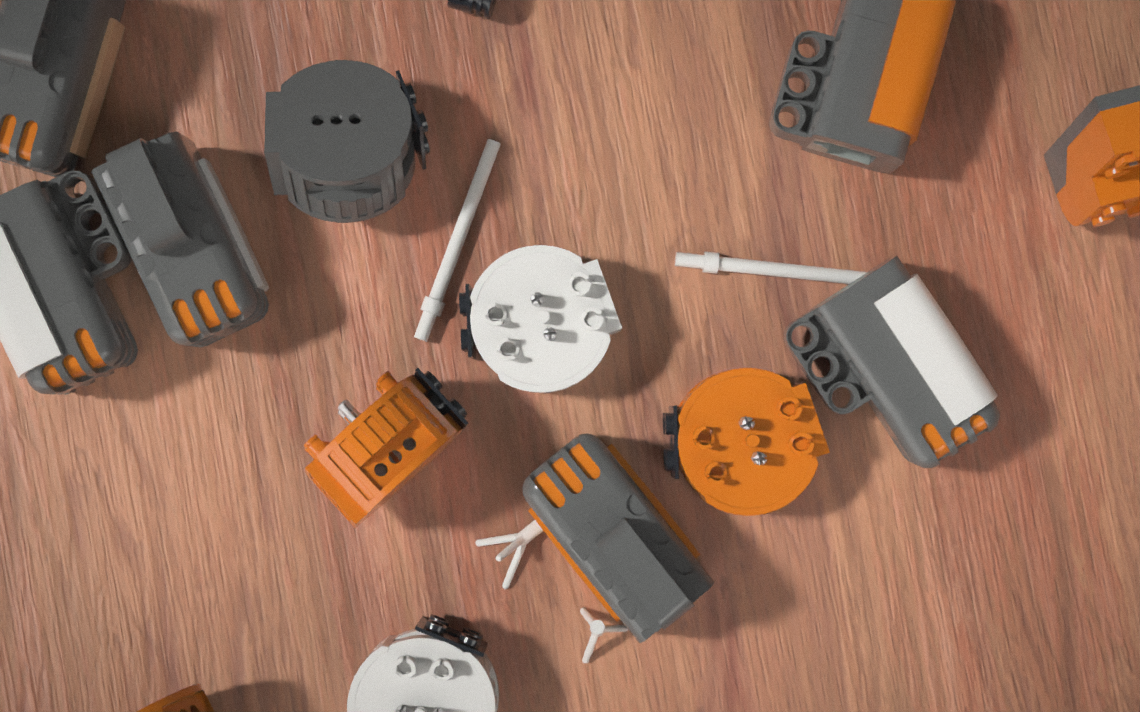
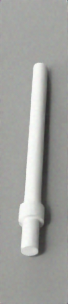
(712, 263)
(433, 305)

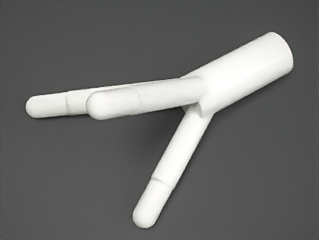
(519, 542)
(597, 629)

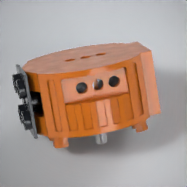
(384, 444)

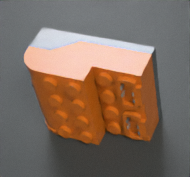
(1099, 160)

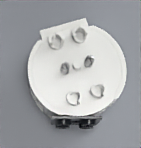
(539, 318)
(427, 672)

